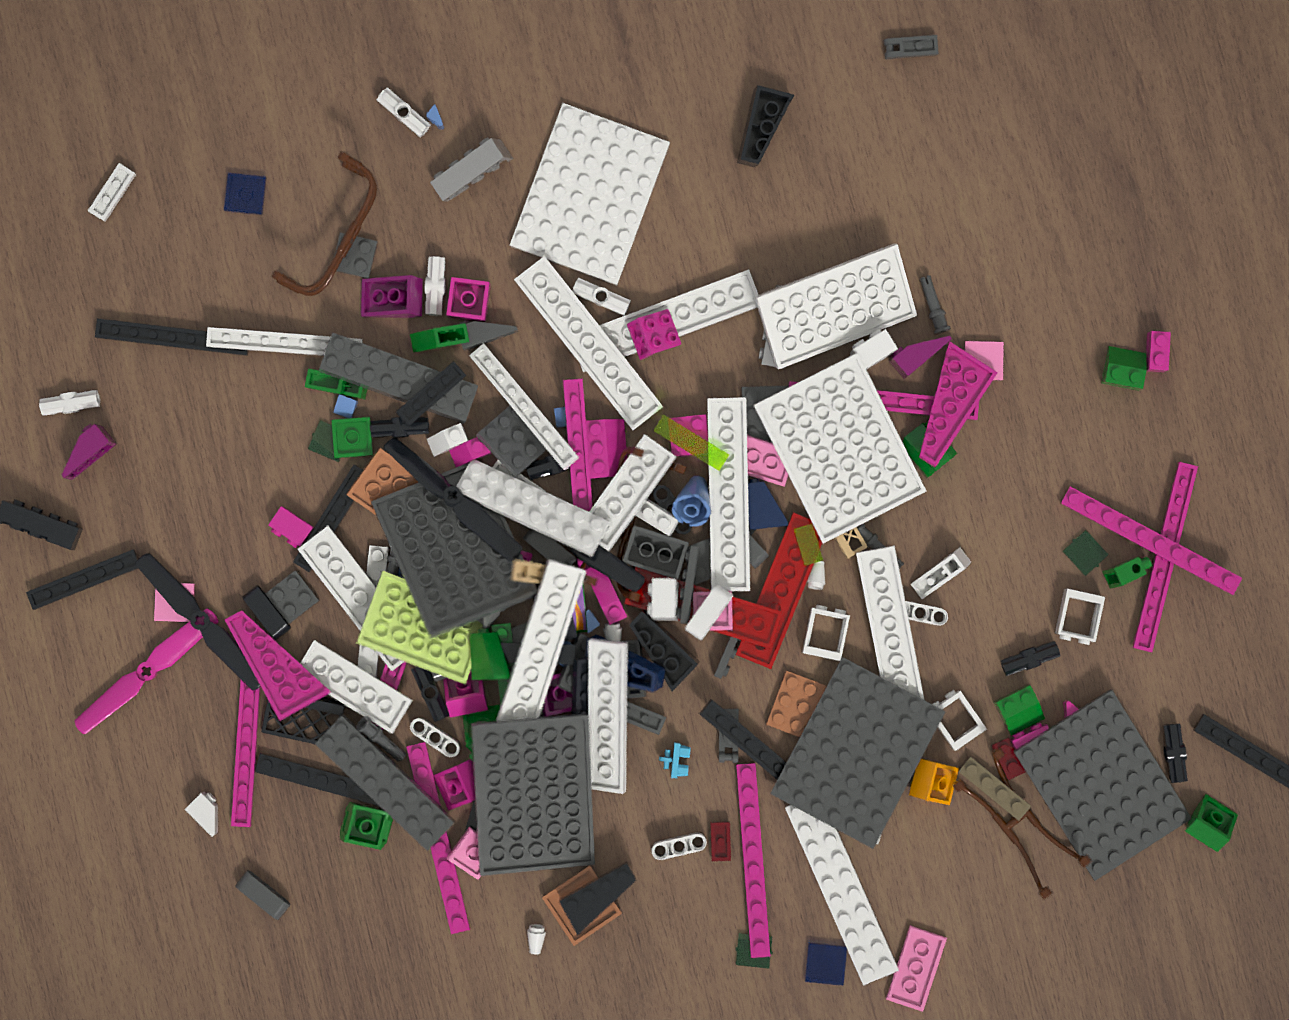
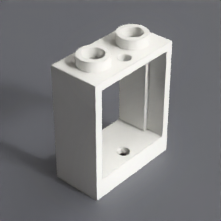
(1099, 602)
(822, 610)
(968, 735)

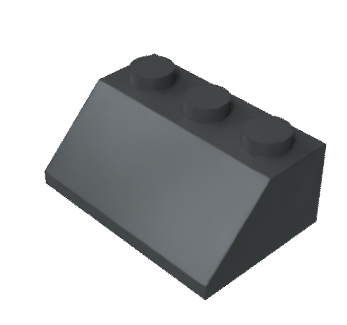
(655, 552)

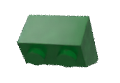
(1124, 368)
(1019, 709)
(1211, 823)

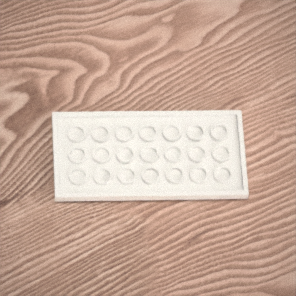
(836, 306)

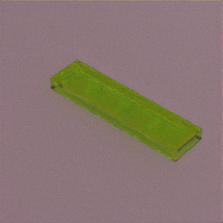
(691, 442)

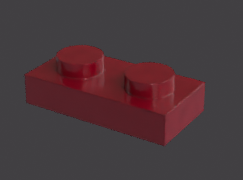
(1009, 762)
(720, 841)

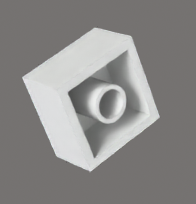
(875, 349)
(664, 599)

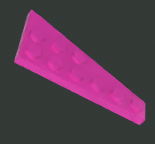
(957, 393)
(278, 673)

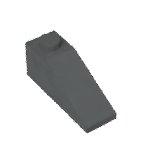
(485, 332)

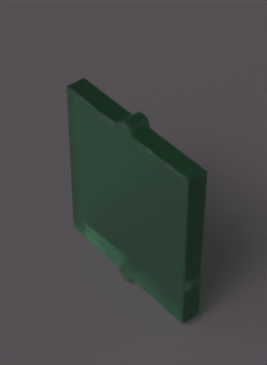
(323, 441)
(1085, 553)
(743, 955)

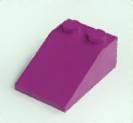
(392, 297)
(914, 355)
(89, 447)
(556, 699)

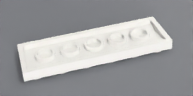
(631, 488)
(356, 687)

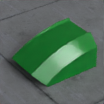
(913, 444)
(365, 826)

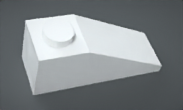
(941, 573)

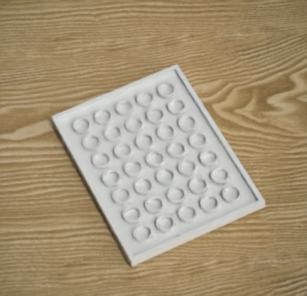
(589, 194)
(839, 448)

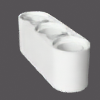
(709, 612)
(929, 612)
(425, 735)
(671, 852)

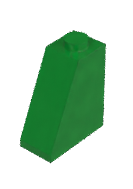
(439, 337)
(487, 656)

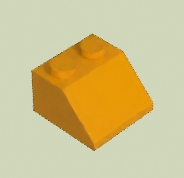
(933, 782)

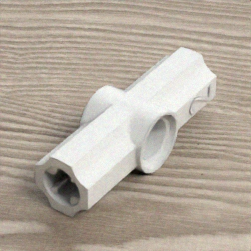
(411, 120)
(435, 286)
(612, 302)
(69, 402)

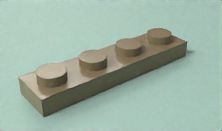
(994, 788)

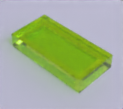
(808, 544)

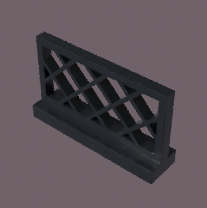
(324, 704)

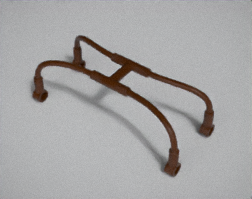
(355, 166)
(625, 536)
(1007, 827)

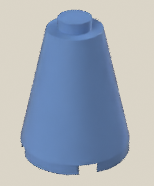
(693, 502)

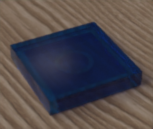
(245, 193)
(825, 964)

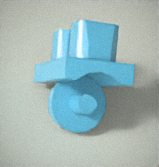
(679, 751)

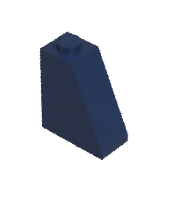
(762, 507)

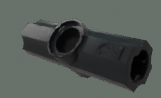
(397, 428)
(544, 467)
(1030, 658)
(436, 704)
(1175, 753)

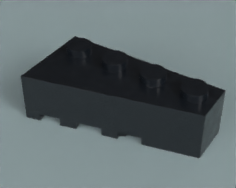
(763, 119)
(40, 524)
(664, 649)
(593, 898)

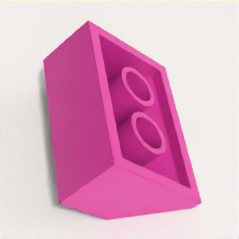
(605, 444)

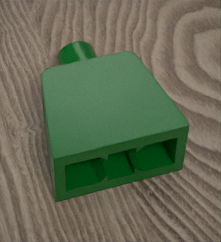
(1126, 571)

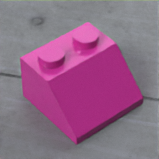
(466, 697)
(457, 784)

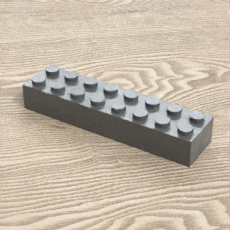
(392, 376)
(385, 782)

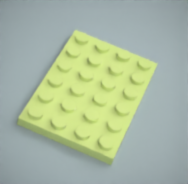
(398, 631)

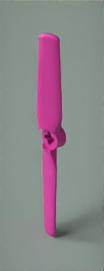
(129, 685)

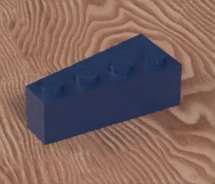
(640, 671)

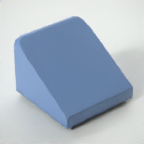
(434, 117)
(345, 406)
(560, 417)
(592, 622)

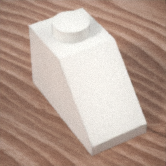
(447, 439)
(205, 812)

